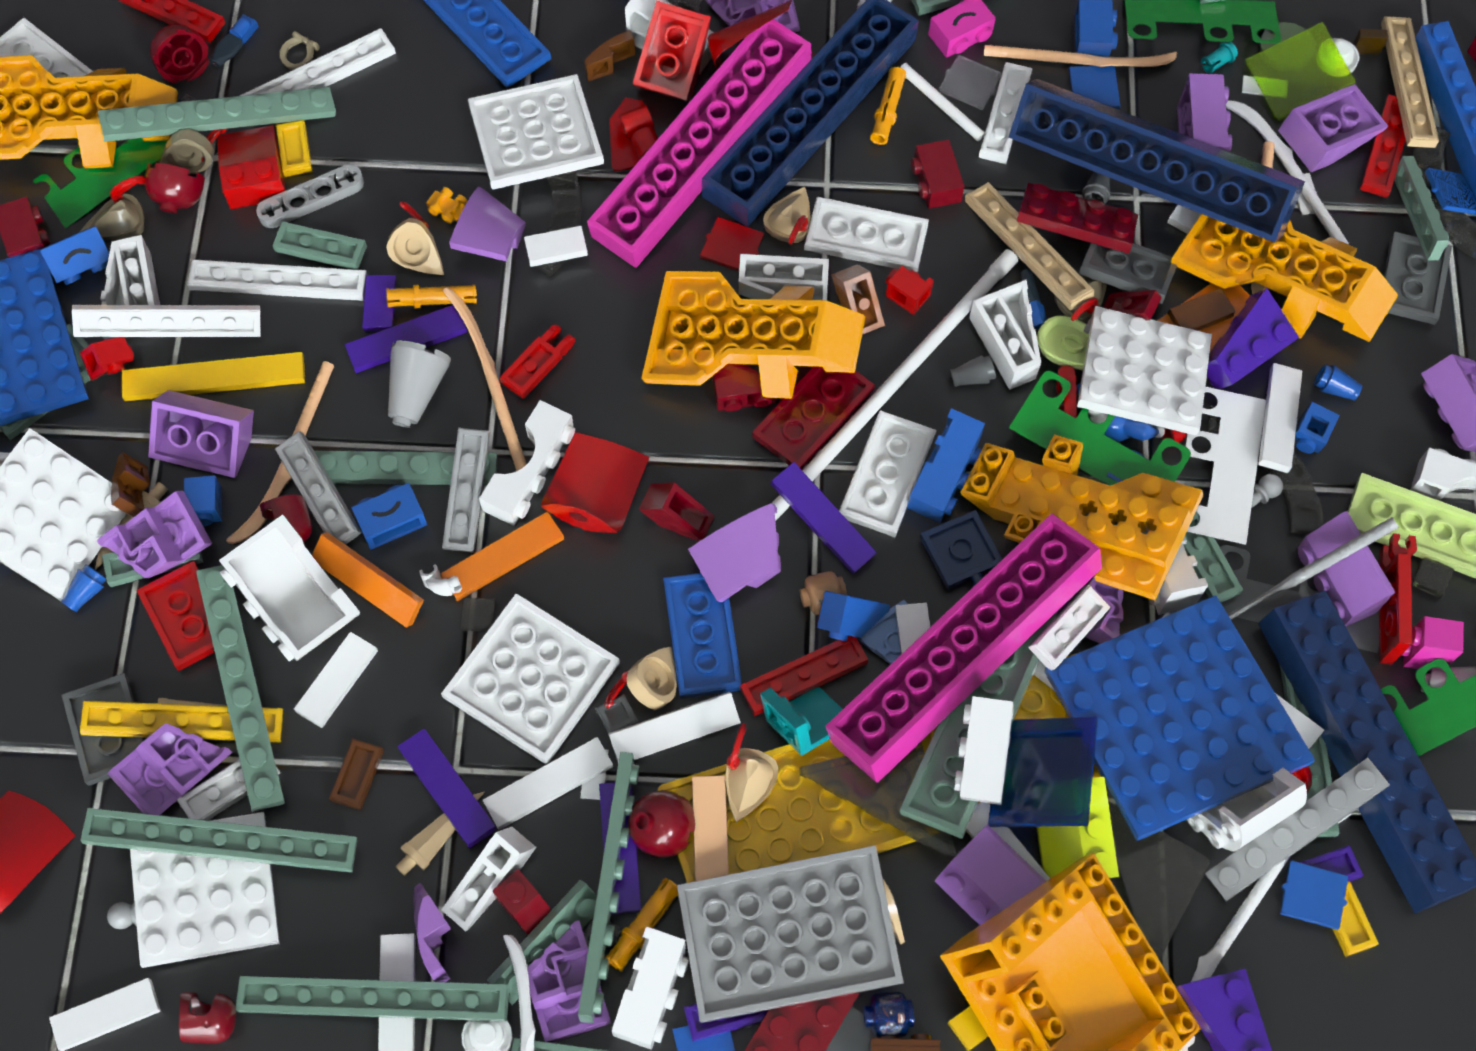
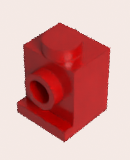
(908, 289)
(106, 357)

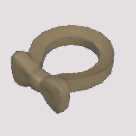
(297, 39)

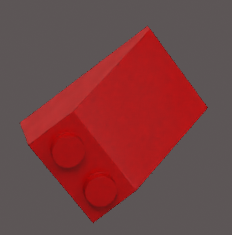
(672, 52)
(250, 166)

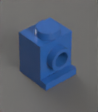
(1314, 428)

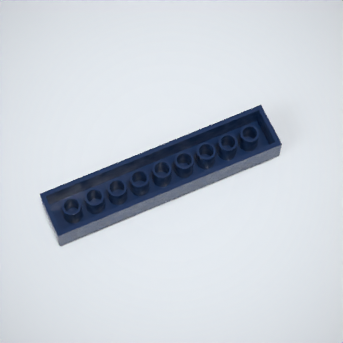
(809, 110)
(1156, 160)
(1358, 724)

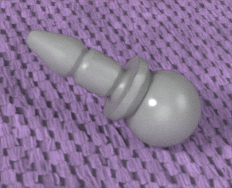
(1268, 487)
(121, 915)

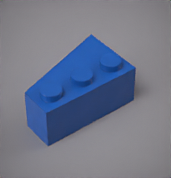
(947, 467)

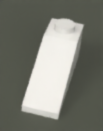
(498, 860)

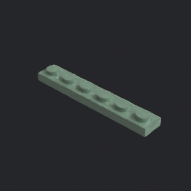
(395, 467)

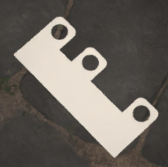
(1235, 465)

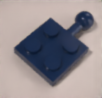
(961, 550)

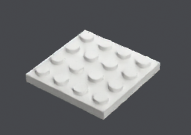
(535, 131)
(1145, 370)
(51, 513)
(531, 678)
(201, 904)

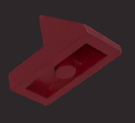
(1136, 303)

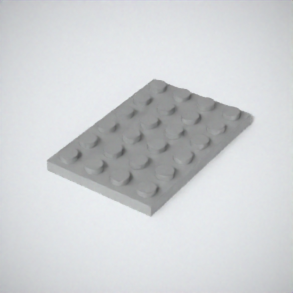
(789, 934)

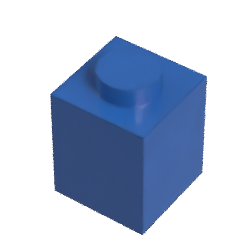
(205, 497)

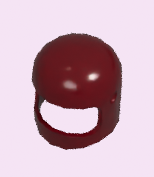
(293, 509)
(207, 1022)

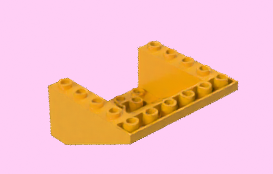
(1069, 972)

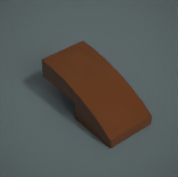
(601, 60)
(128, 483)

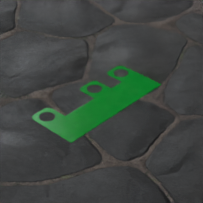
(1212, 14)
(95, 184)
(1042, 419)
(1443, 716)

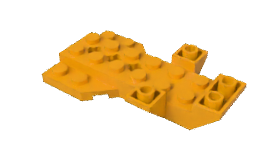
(46, 107)
(1310, 274)
(771, 333)
(1029, 492)

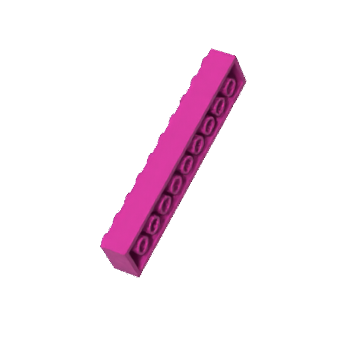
(717, 116)
(964, 647)

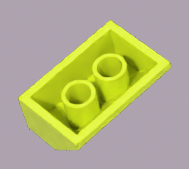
(1067, 844)

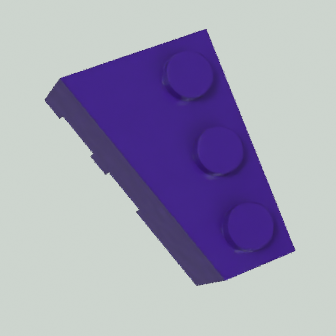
(1251, 340)
(1227, 1012)

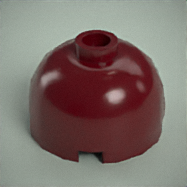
(179, 53)
(172, 187)
(661, 823)

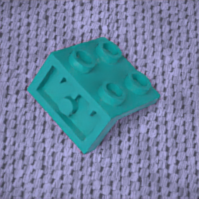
(802, 719)

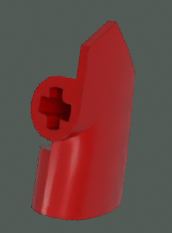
(630, 134)

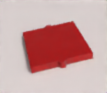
(729, 241)

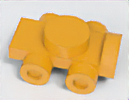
(442, 203)

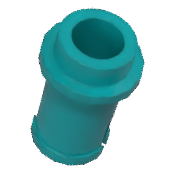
(1224, 54)

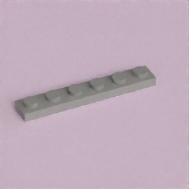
(1298, 829)

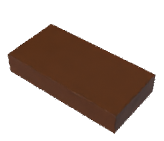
(1202, 311)
(356, 774)

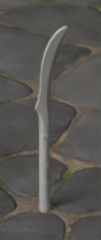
(1324, 562)

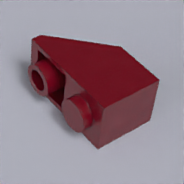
(738, 387)

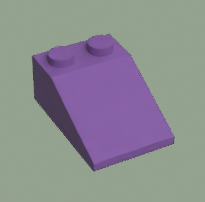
(1331, 127)

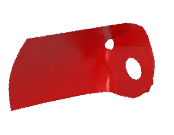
(729, 36)
(595, 484)
(28, 842)

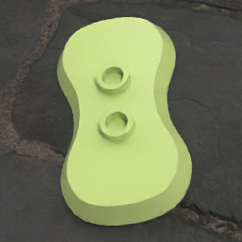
(1063, 341)

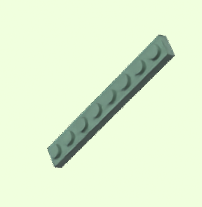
(216, 113)
(240, 690)
(219, 840)
(608, 900)
(373, 998)

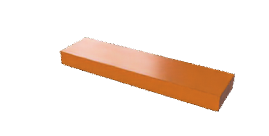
(505, 555)
(367, 579)

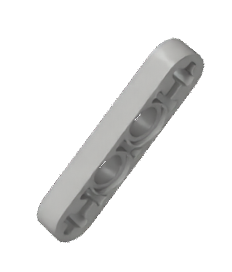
(312, 199)

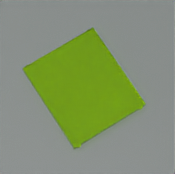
(1299, 70)

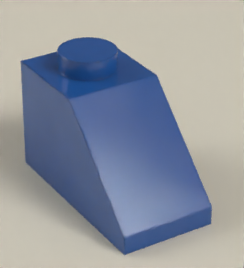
(849, 615)

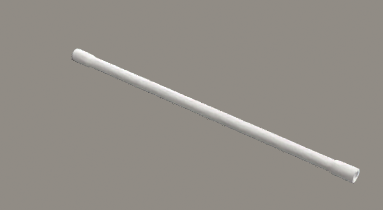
(996, 271)

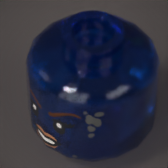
(889, 1014)

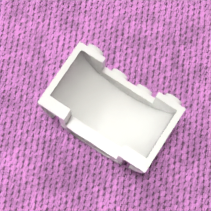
(287, 589)
(1251, 814)

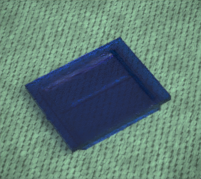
(1047, 773)

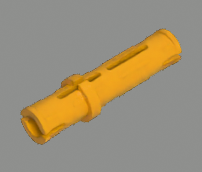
(885, 114)
(428, 295)
(650, 914)

